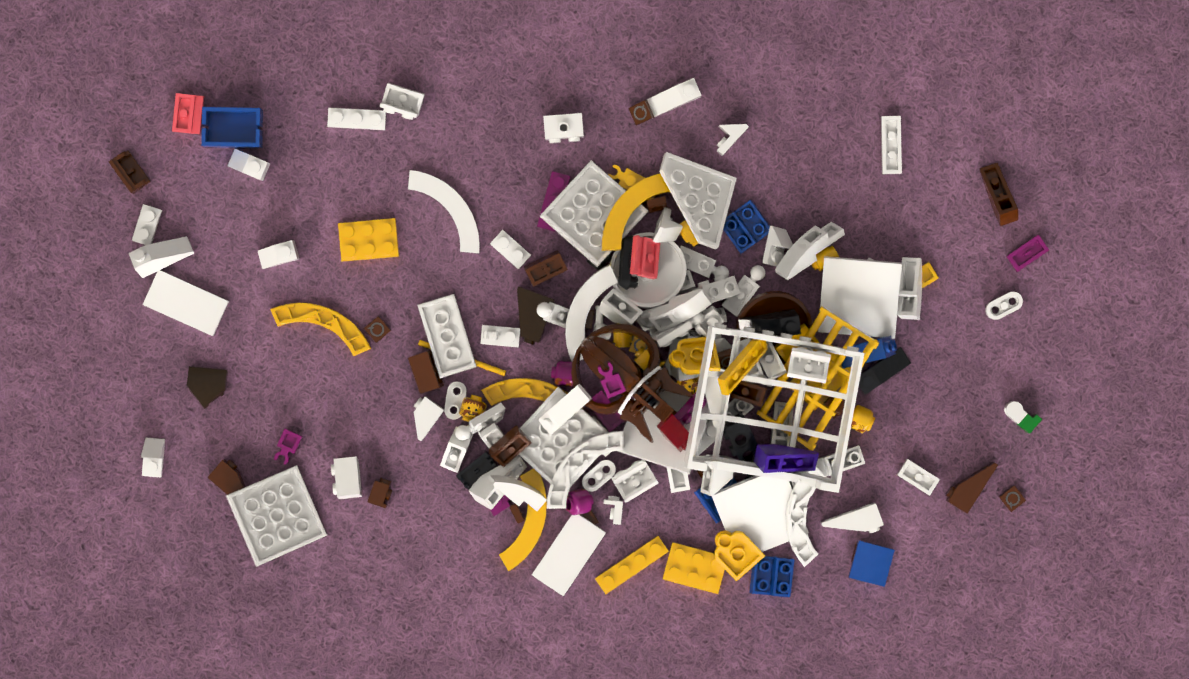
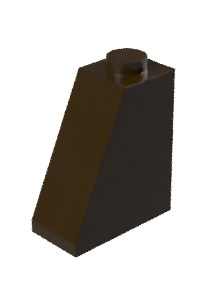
(530, 322)

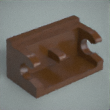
(129, 171)
(545, 268)
(425, 372)

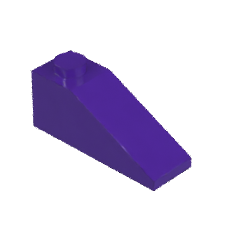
(780, 458)

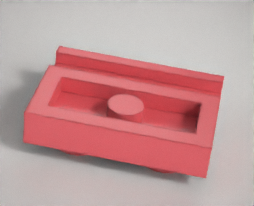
(188, 113)
(644, 257)

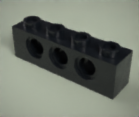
(739, 447)

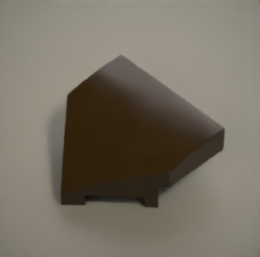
(206, 384)

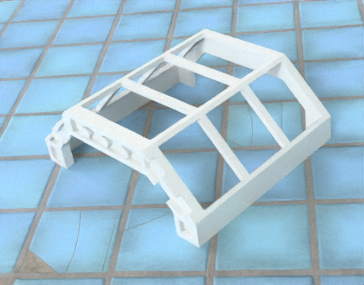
(715, 462)

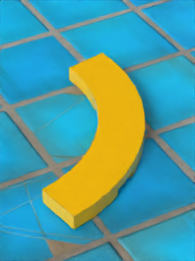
(625, 207)
(325, 317)
(518, 388)
(532, 527)

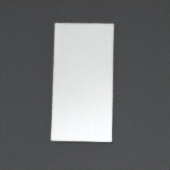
(185, 302)
(446, 336)
(568, 553)

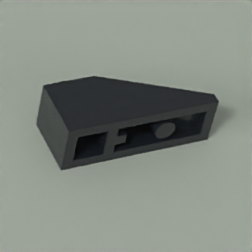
(778, 322)
(882, 371)

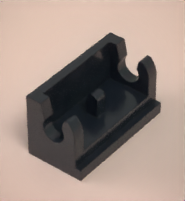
(476, 469)

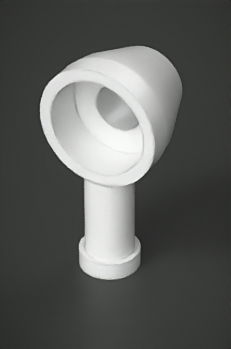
(599, 324)

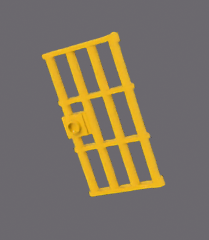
(835, 366)

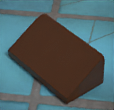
(509, 446)

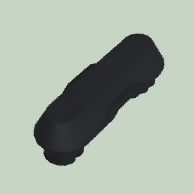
(625, 279)

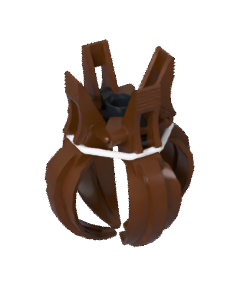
(598, 351)

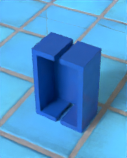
(232, 127)

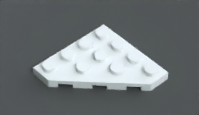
(700, 195)

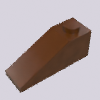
(999, 194)
(749, 393)
(227, 477)
(967, 491)

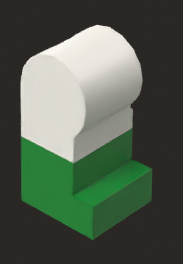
(1015, 412)

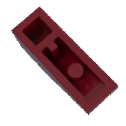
(674, 432)

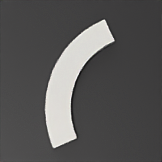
(453, 203)
(581, 306)
(576, 461)
(796, 520)

